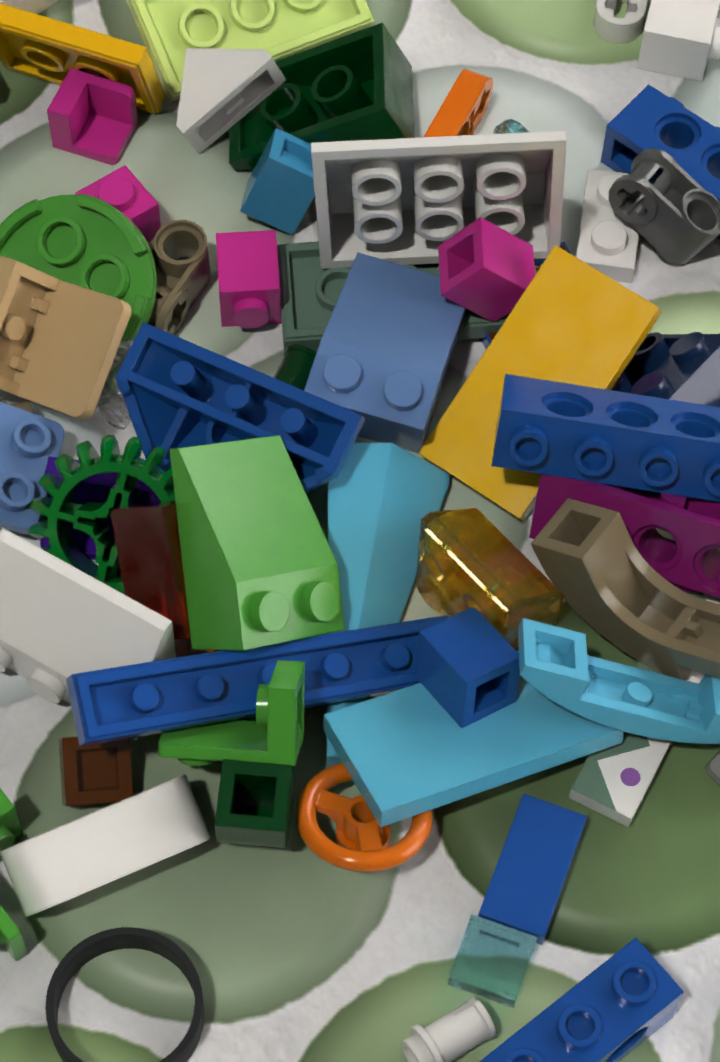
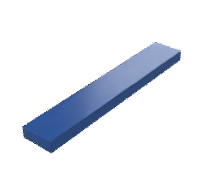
(225, 683)

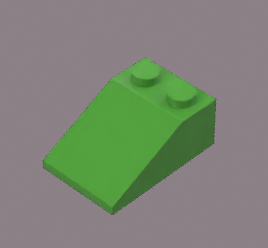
(251, 547)

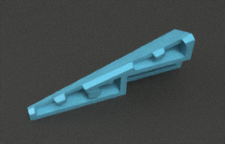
(376, 534)

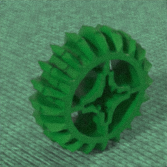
(91, 515)

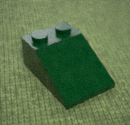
(332, 94)

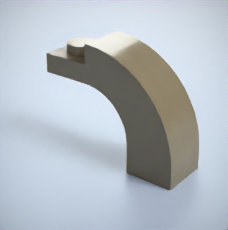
(623, 597)

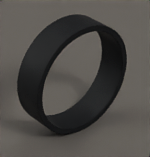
(124, 939)

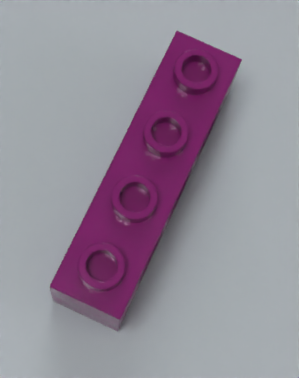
(686, 562)

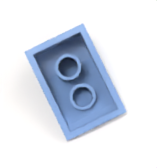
(387, 350)

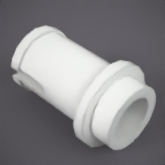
(450, 1034)

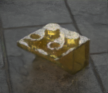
(473, 564)

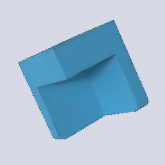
(281, 183)

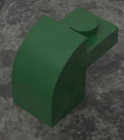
(255, 803)

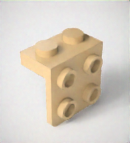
(56, 339)

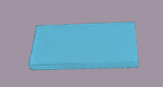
(417, 758)

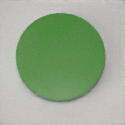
(87, 246)

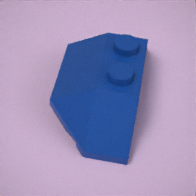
(197, 397)

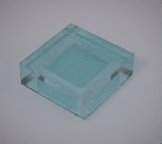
(492, 960)

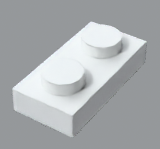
(604, 237)

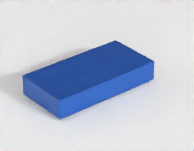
(533, 866)

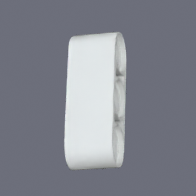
(105, 845)

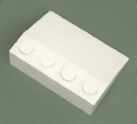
(418, 192)

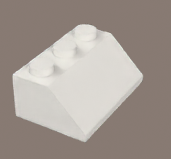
(68, 622)

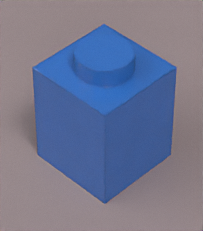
(467, 666)

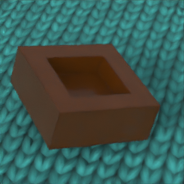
(95, 772)

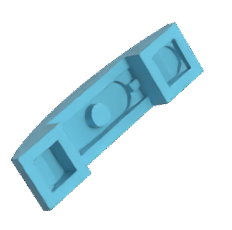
(615, 693)

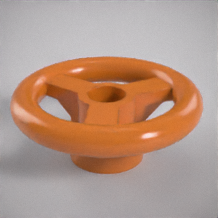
(359, 839)

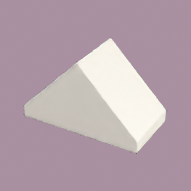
(222, 89)

